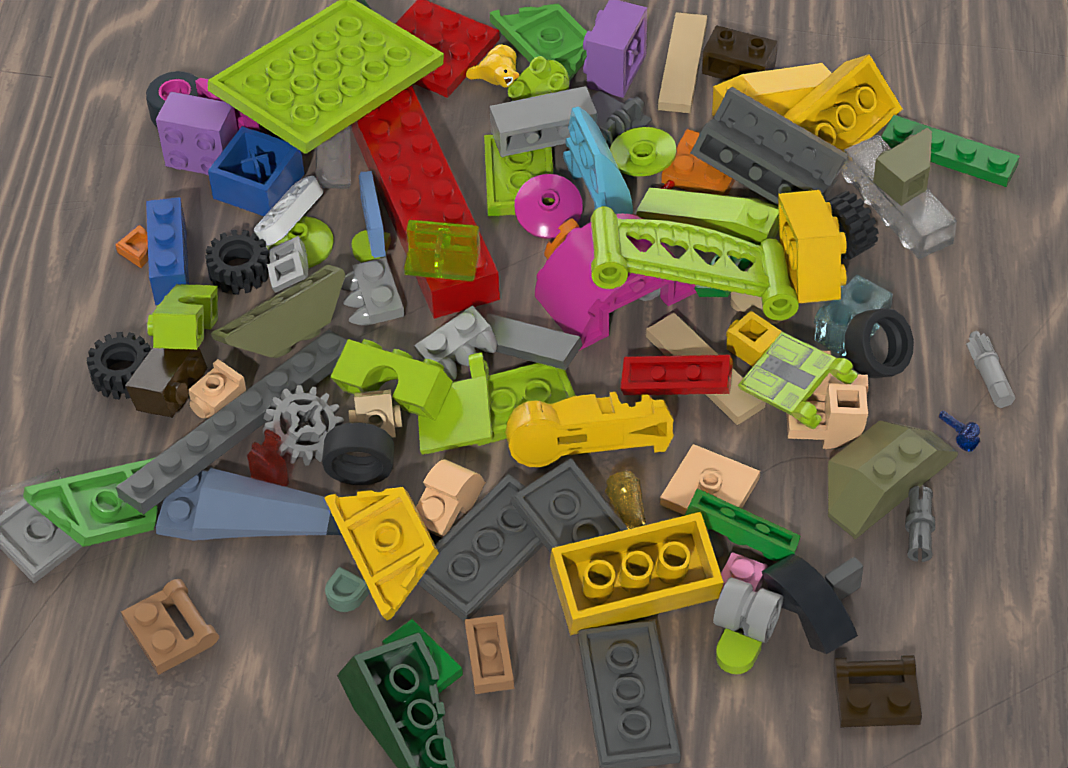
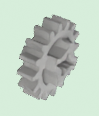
(294, 411)

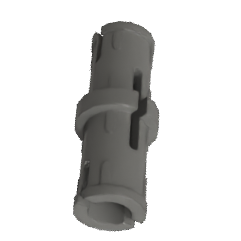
(920, 523)

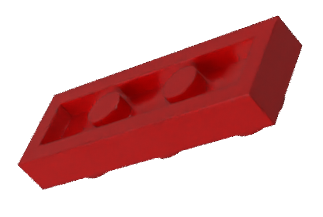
(676, 375)

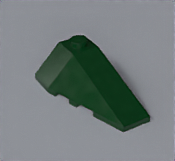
(400, 702)

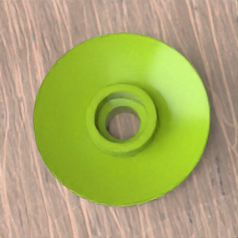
(643, 151)
(315, 236)

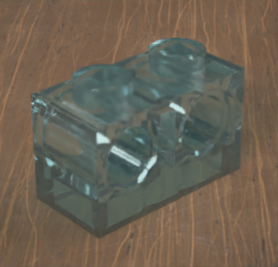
(834, 319)

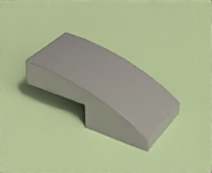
(287, 264)

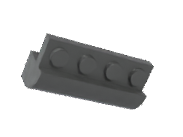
(766, 149)

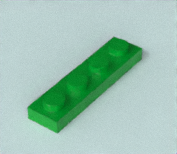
(957, 152)

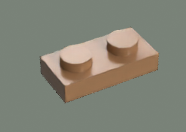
(489, 654)

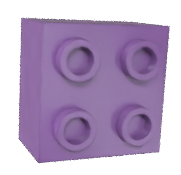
(615, 47)
(194, 131)

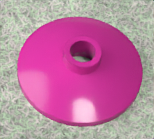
(543, 219)

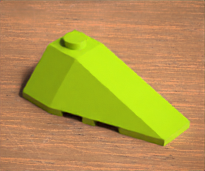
(733, 215)

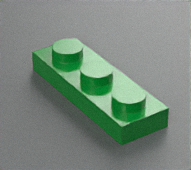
(744, 527)

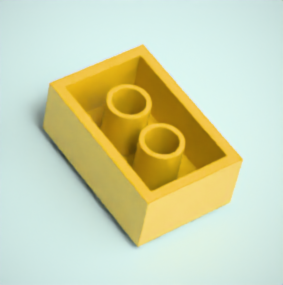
(811, 246)

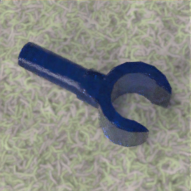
(968, 434)

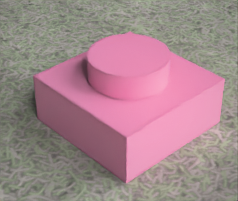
(744, 570)

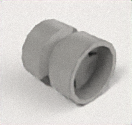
(749, 610)

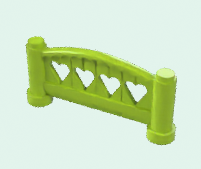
(617, 256)

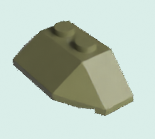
(287, 317)
(879, 471)

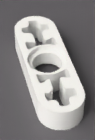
(288, 210)

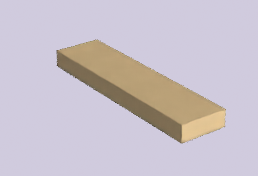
(682, 63)
(676, 338)

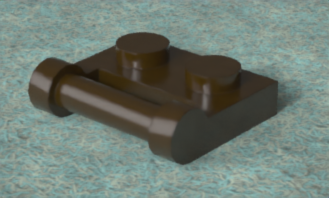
(877, 702)

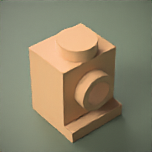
(216, 390)

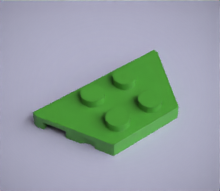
(546, 33)
(89, 505)

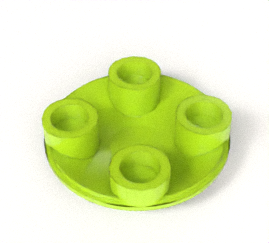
(539, 79)

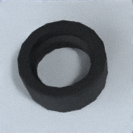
(899, 343)
(358, 438)

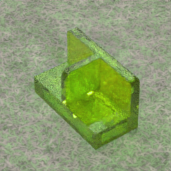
(442, 250)

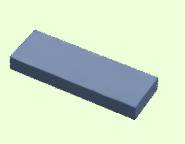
(372, 214)

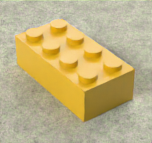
(636, 573)

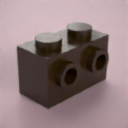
(737, 53)
(164, 380)

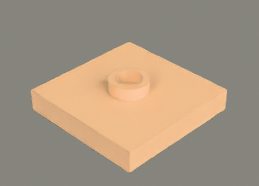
(711, 474)

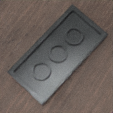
(481, 552)
(628, 696)

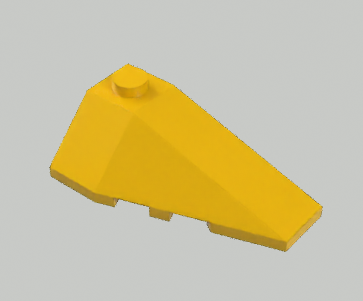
(774, 88)

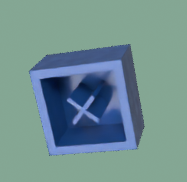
(255, 171)

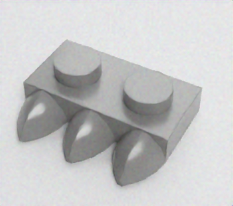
(372, 293)
(457, 341)

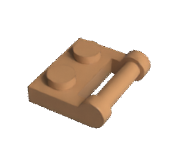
(159, 634)

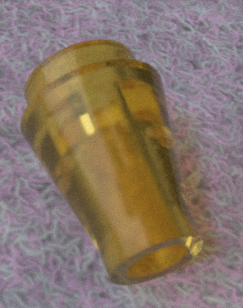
(626, 496)

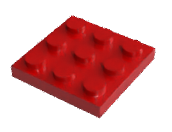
(455, 35)

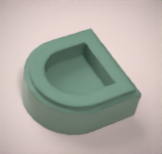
(345, 590)

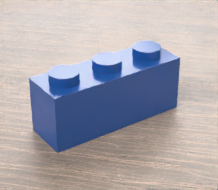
(166, 246)

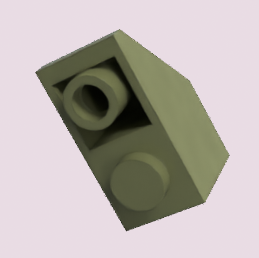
(905, 168)

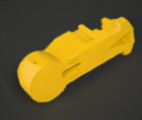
(586, 424)

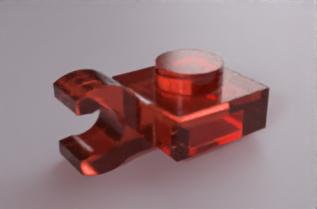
(266, 463)

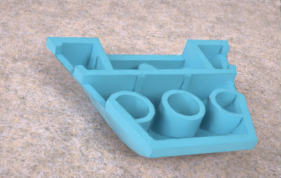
(593, 161)

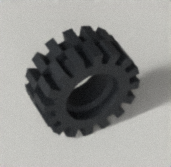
(855, 223)
(242, 275)
(111, 352)

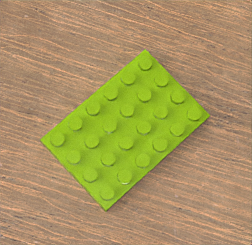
(325, 73)

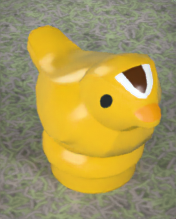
(497, 67)

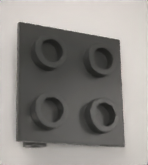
(617, 117)

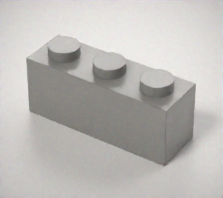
(537, 120)

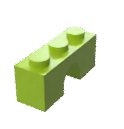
(183, 316)
(367, 367)

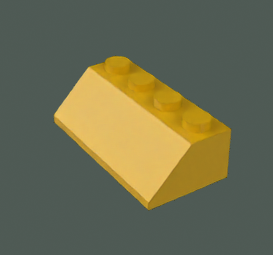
(847, 104)

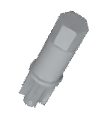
(988, 364)

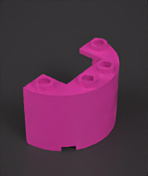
(582, 307)

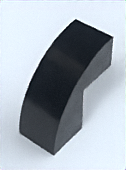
(813, 600)

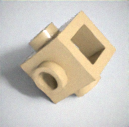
(376, 404)

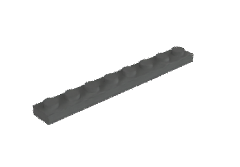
(229, 425)

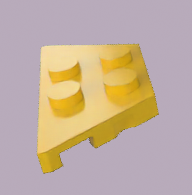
(385, 542)

